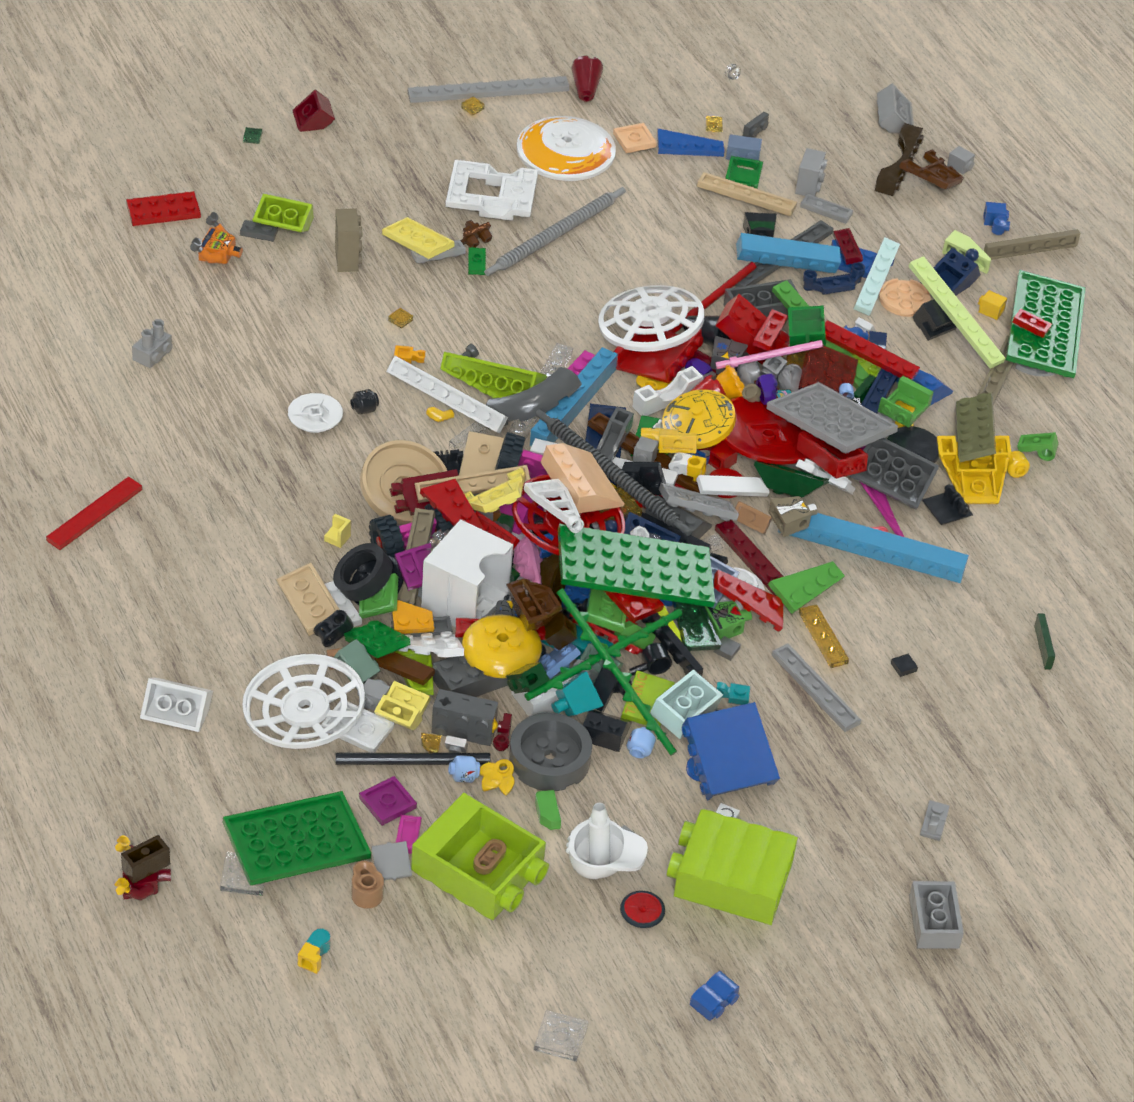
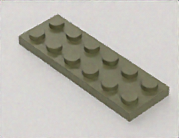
(975, 427)

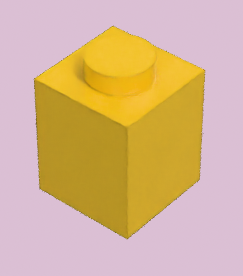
(992, 304)

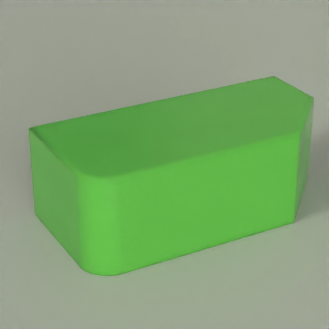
(631, 628)
(548, 809)

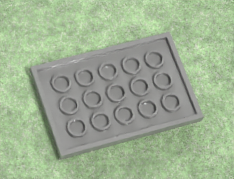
(832, 417)

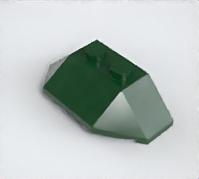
(788, 480)

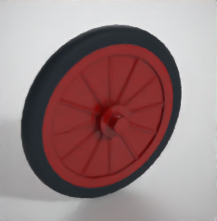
(642, 909)

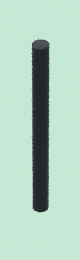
(405, 758)

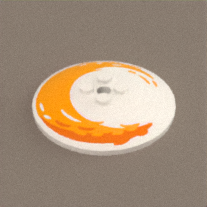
(566, 148)

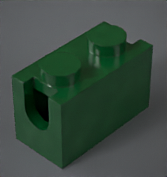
(527, 678)

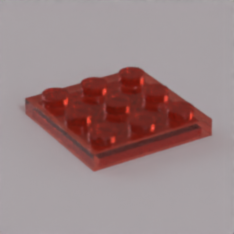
(828, 368)

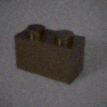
(145, 859)

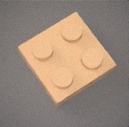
(634, 138)

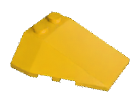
(976, 479)

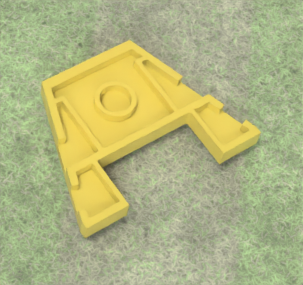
(497, 496)

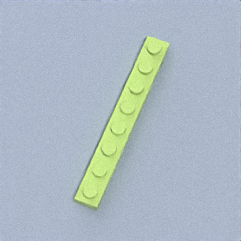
(957, 312)

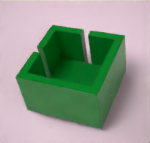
(806, 324)

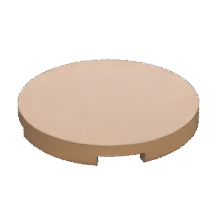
(903, 296)

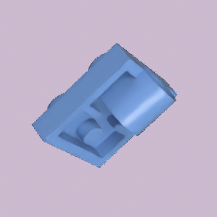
(556, 659)

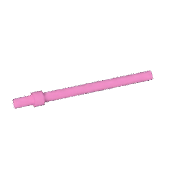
(734, 361)

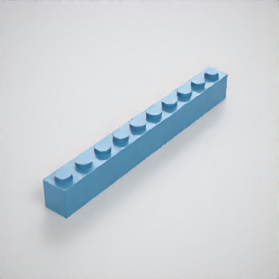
(885, 547)

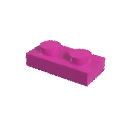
(580, 363)

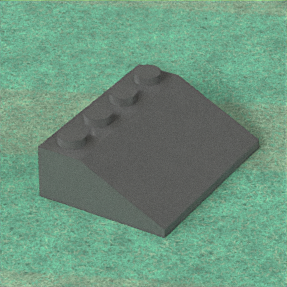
(897, 472)

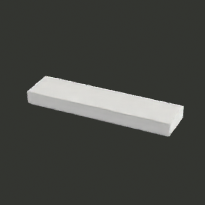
(732, 485)

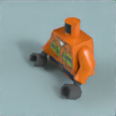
(217, 244)

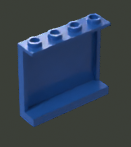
(730, 750)

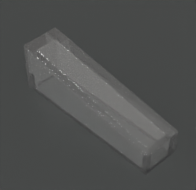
(460, 440)

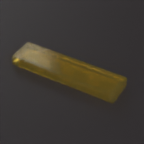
(823, 636)

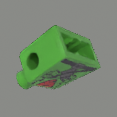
(728, 619)

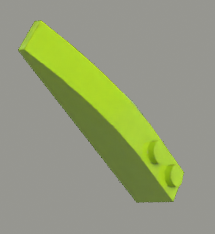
(490, 377)

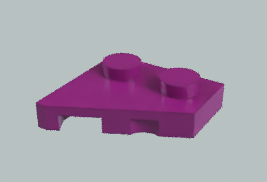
(411, 565)

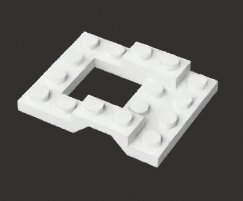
(514, 197)

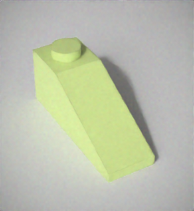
(962, 243)

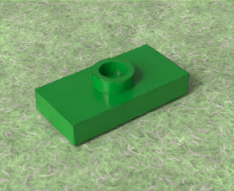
(476, 261)

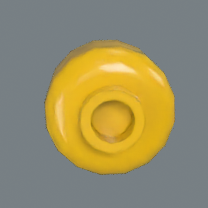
(1018, 464)

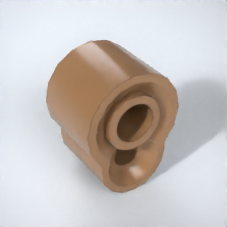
(367, 885)

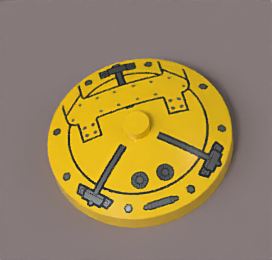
(702, 413)

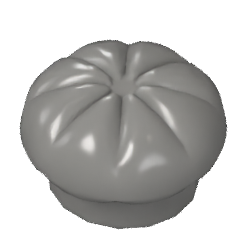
(748, 372)

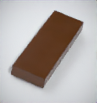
(406, 667)

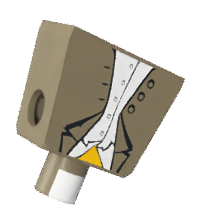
(791, 514)

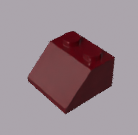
(313, 112)

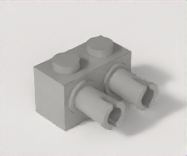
(152, 345)

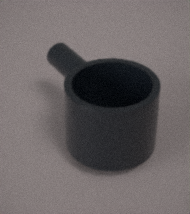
(655, 660)

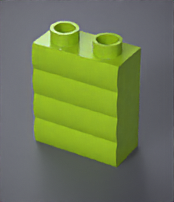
(448, 851)
(732, 865)

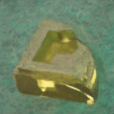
(431, 742)

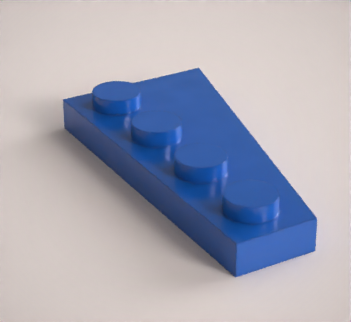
(685, 144)

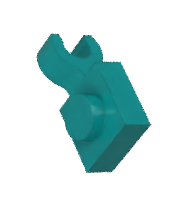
(735, 693)

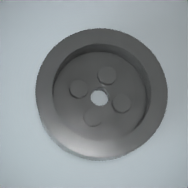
(549, 734)

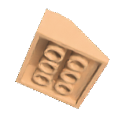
(581, 476)

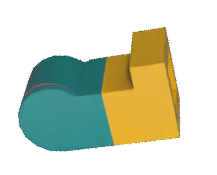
(312, 951)

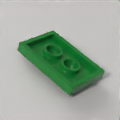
(378, 638)

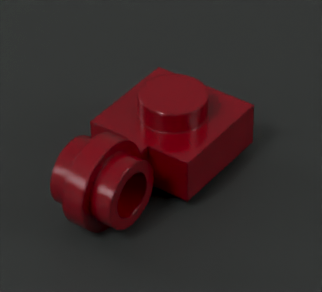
(501, 741)

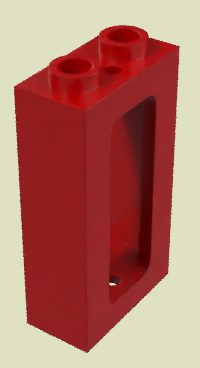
(850, 462)

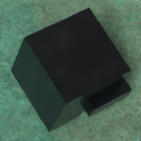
(933, 320)

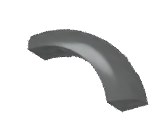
(542, 396)

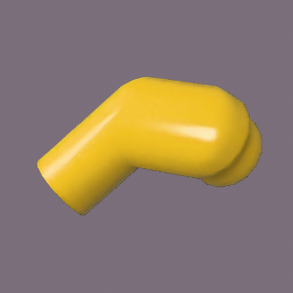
(438, 415)

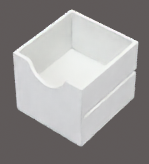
(464, 568)

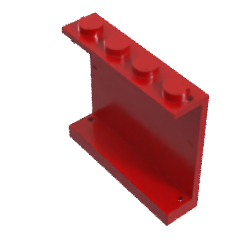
(659, 364)

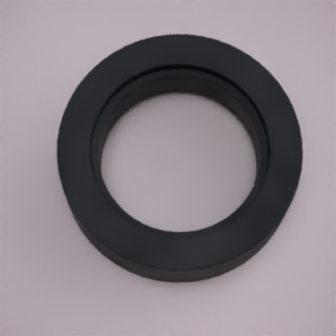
(373, 582)

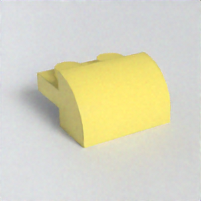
(403, 705)

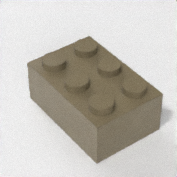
(347, 240)

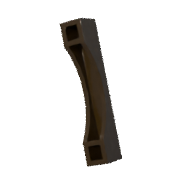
(892, 176)
(560, 629)

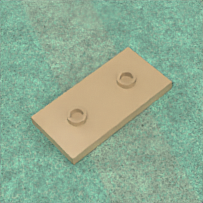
(480, 453)
(307, 596)

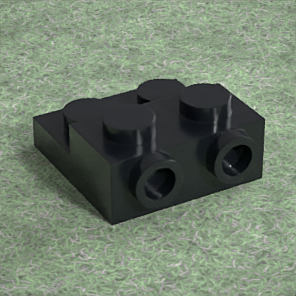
(647, 474)

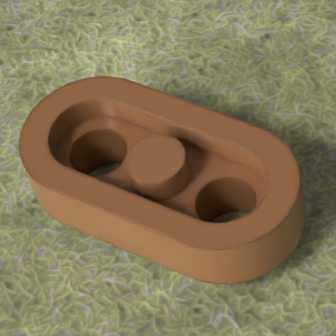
(489, 858)

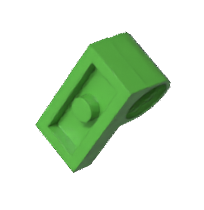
(1044, 443)

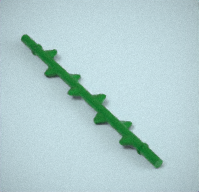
(613, 650)
(622, 677)

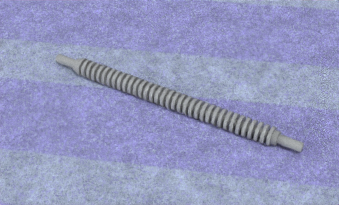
(554, 231)

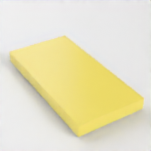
(418, 237)

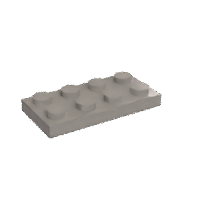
(695, 501)

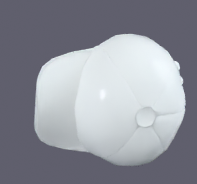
(602, 847)

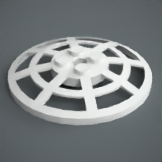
(651, 312)
(299, 697)

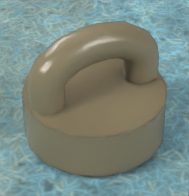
(751, 392)

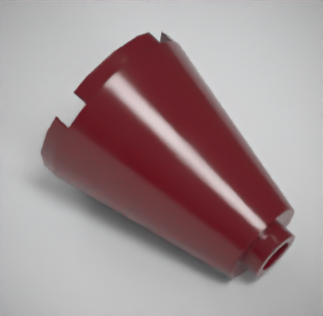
(587, 76)

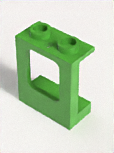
(911, 394)

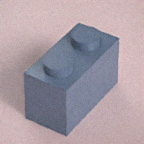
(743, 147)

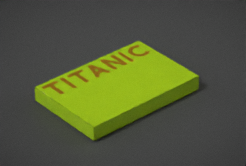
(648, 689)

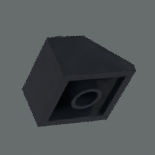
(606, 729)

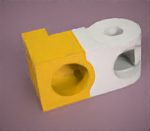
(688, 465)

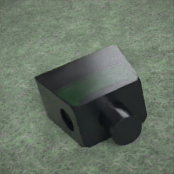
(759, 223)

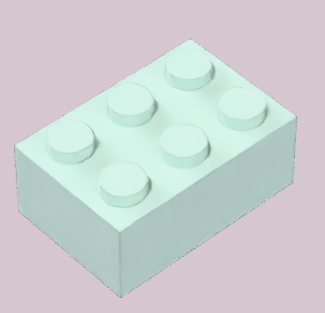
(685, 699)

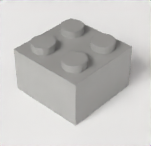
(811, 172)

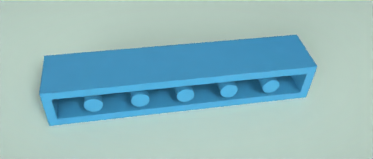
(788, 253)

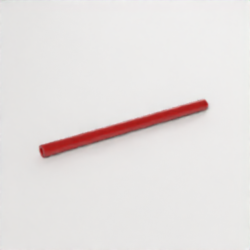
(718, 293)

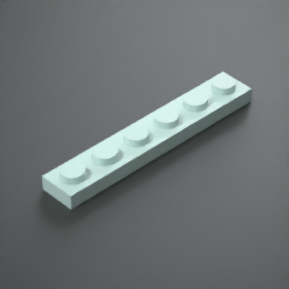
(876, 276)

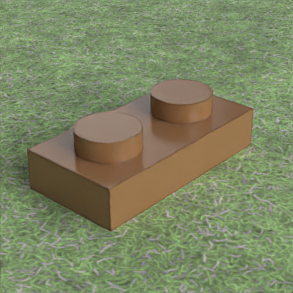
(752, 517)

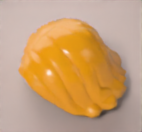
(730, 382)

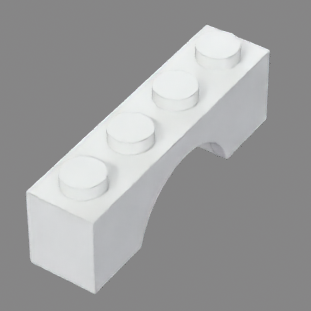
(648, 401)

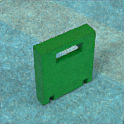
(742, 175)

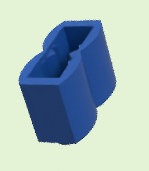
(715, 996)

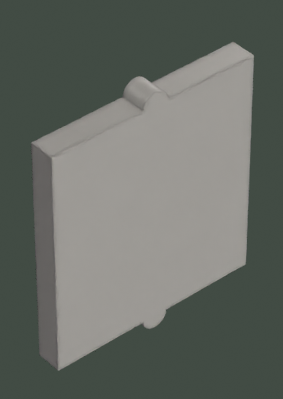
(392, 860)

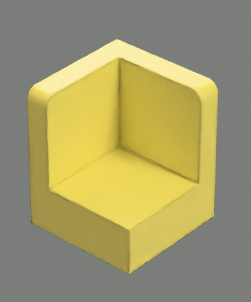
(339, 532)

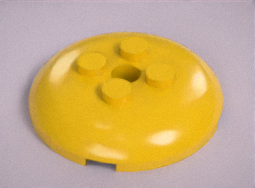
(500, 645)

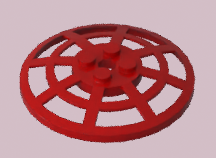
(551, 522)

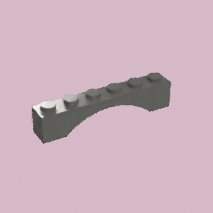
(615, 432)

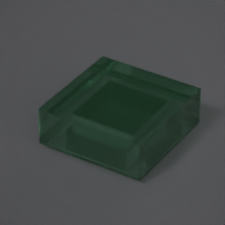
(252, 135)

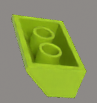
(284, 213)

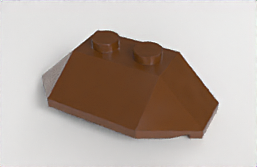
(533, 603)

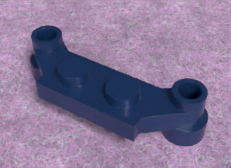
(834, 283)

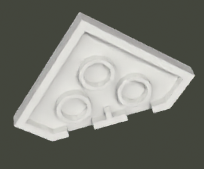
(444, 645)

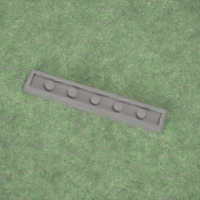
(816, 687)

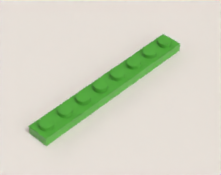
(791, 298)

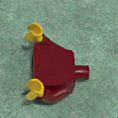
(144, 887)

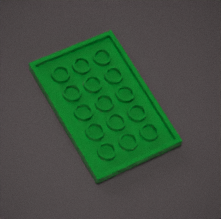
(296, 838)

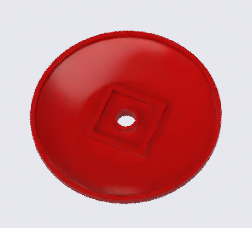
(763, 434)

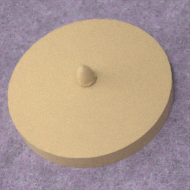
(391, 464)

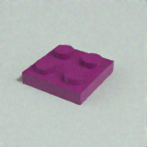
(387, 800)

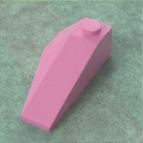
(527, 560)

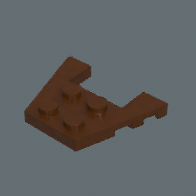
(936, 173)

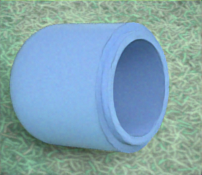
(846, 387)

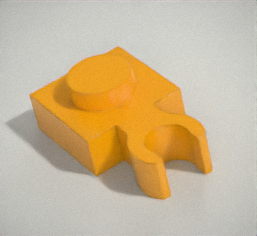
(407, 354)

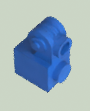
(997, 217)

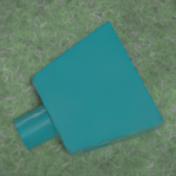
(577, 696)

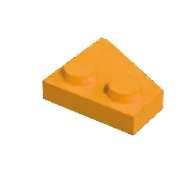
(412, 619)

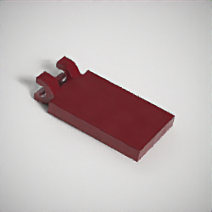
(407, 488)

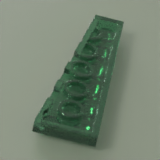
(696, 628)

